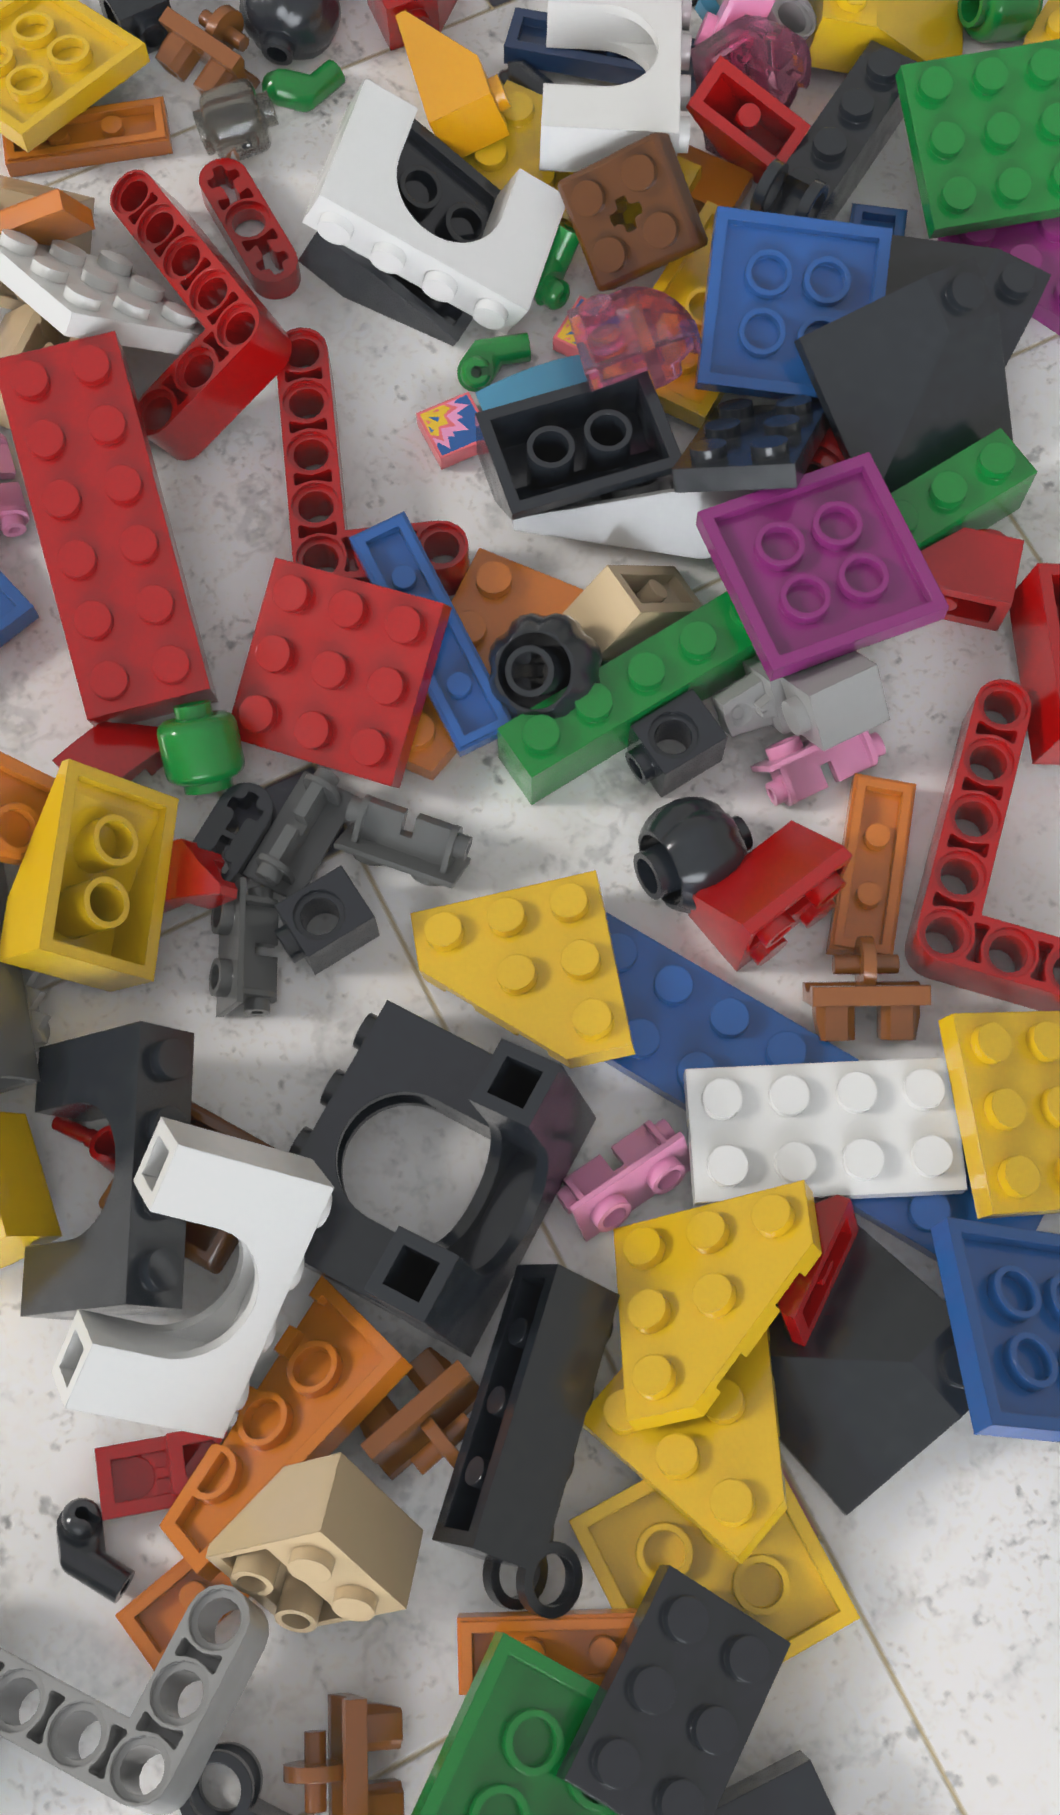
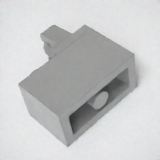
(820, 702)

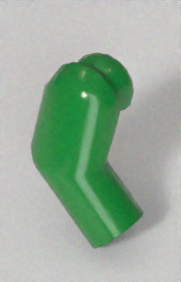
(301, 90)
(487, 358)

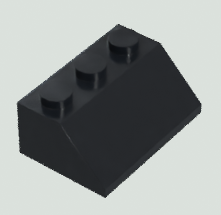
(574, 444)

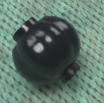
(291, 27)
(540, 659)
(688, 849)

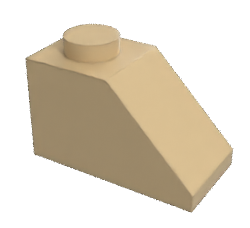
(631, 605)

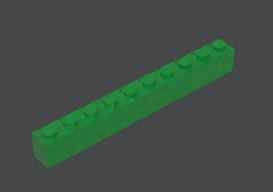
(711, 642)

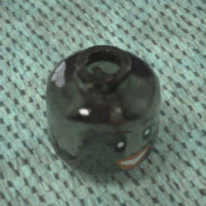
(235, 120)

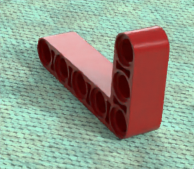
(241, 338)
(322, 490)
(972, 862)

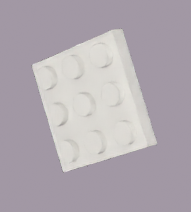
(94, 294)

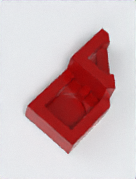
(117, 749)
(196, 878)
(147, 1472)

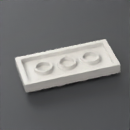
(833, 1124)

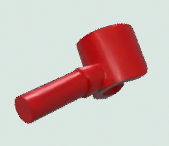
(100, 1142)

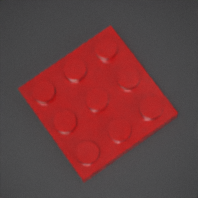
(339, 671)

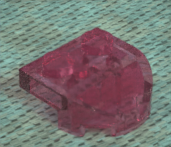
(762, 51)
(633, 334)

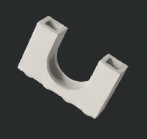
(594, 121)
(363, 210)
(200, 1368)

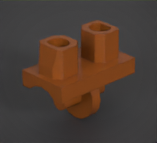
(213, 47)
(896, 1001)
(428, 1424)
(353, 1731)

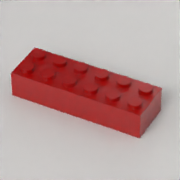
(104, 530)

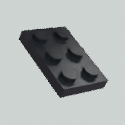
(752, 446)
(674, 1703)

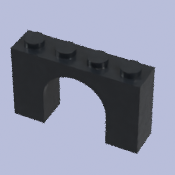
(396, 1064)
(535, 1136)
(129, 1255)

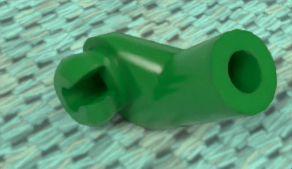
(552, 289)

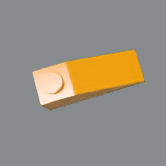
(454, 88)

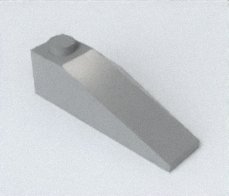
(634, 517)

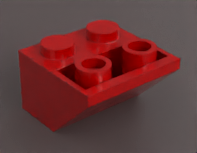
(770, 892)

